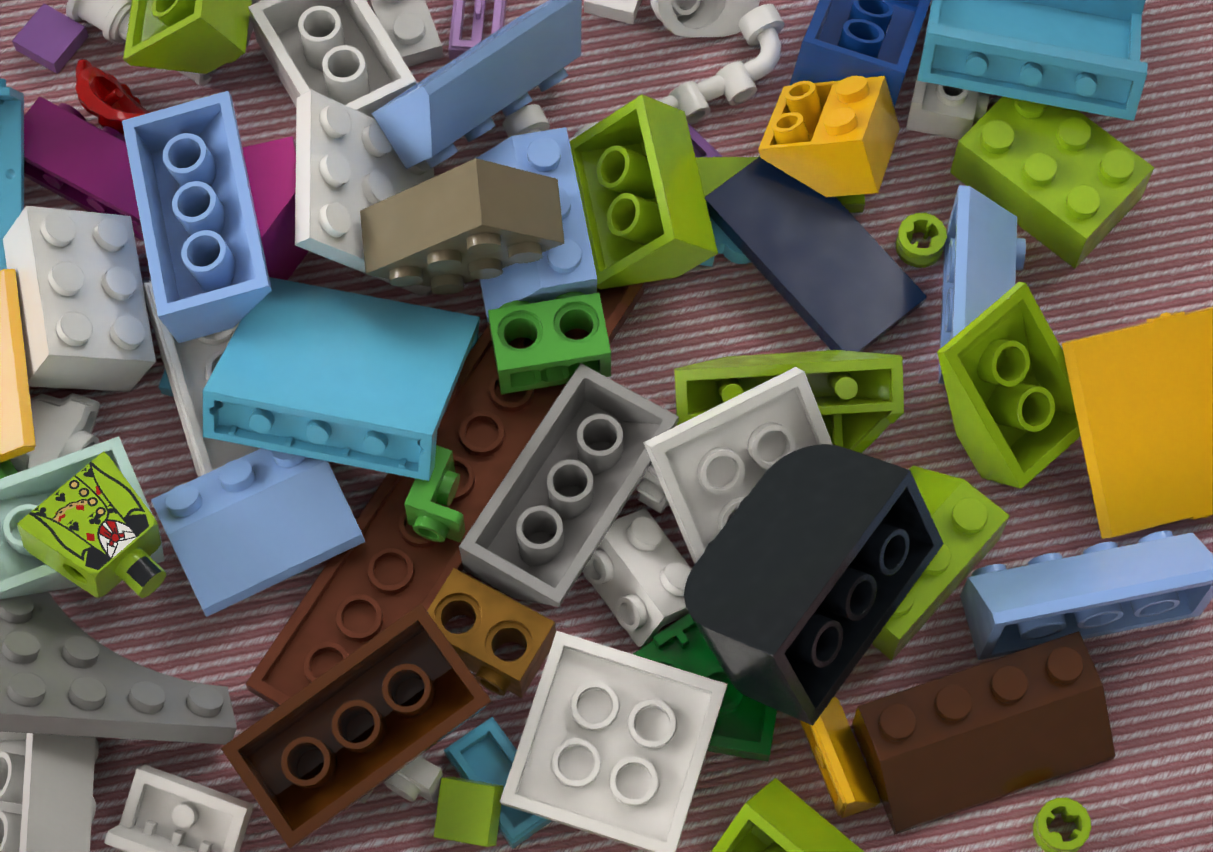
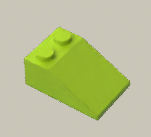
(1009, 390)

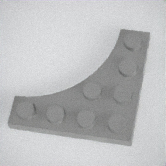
(72, 685)

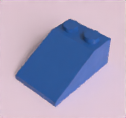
(861, 40)

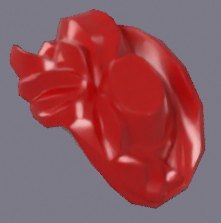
(105, 96)

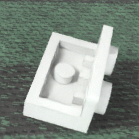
(639, 576)
(178, 816)

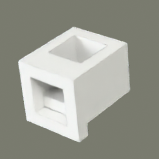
(945, 109)

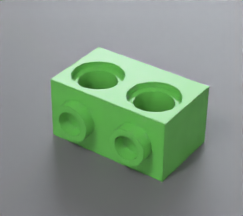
(552, 355)

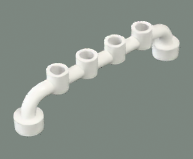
(733, 80)

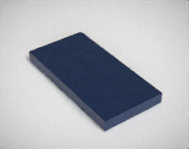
(814, 256)

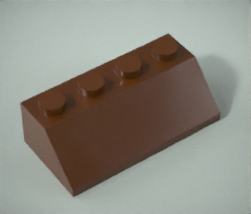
(356, 726)
(985, 732)

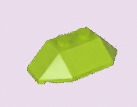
(853, 389)

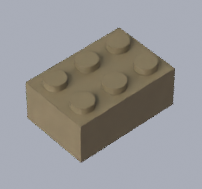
(462, 226)

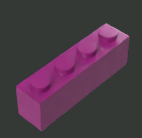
(79, 161)

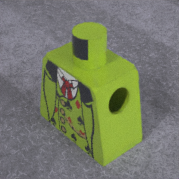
(96, 532)

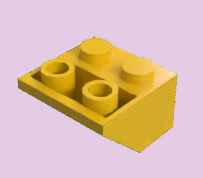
(833, 134)

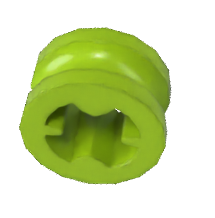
(930, 226)
(1070, 812)

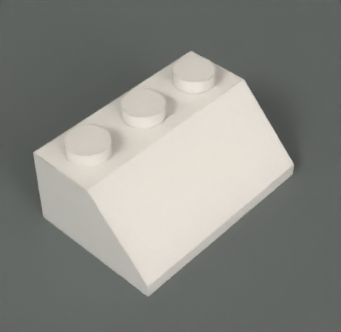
(46, 792)

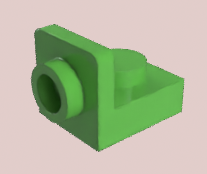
(425, 500)

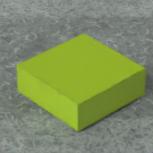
(468, 811)

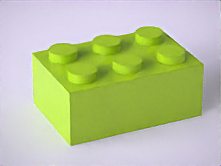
(1053, 173)

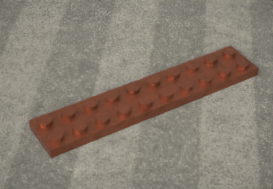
(395, 566)

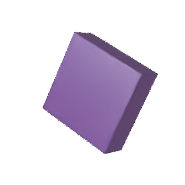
(50, 38)

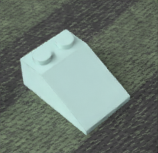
(22, 492)

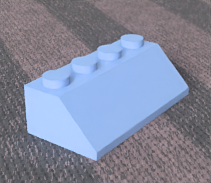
(482, 82)
(197, 216)
(1088, 593)

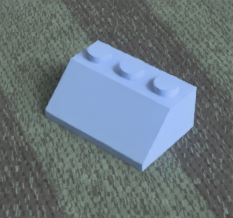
(977, 261)
(562, 268)
(255, 524)

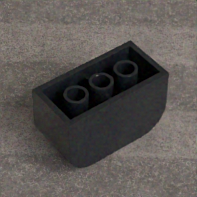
(810, 574)

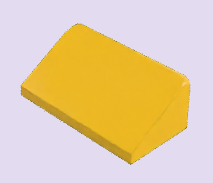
(841, 761)

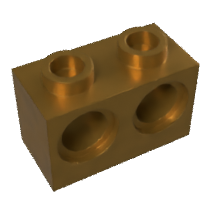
(496, 622)

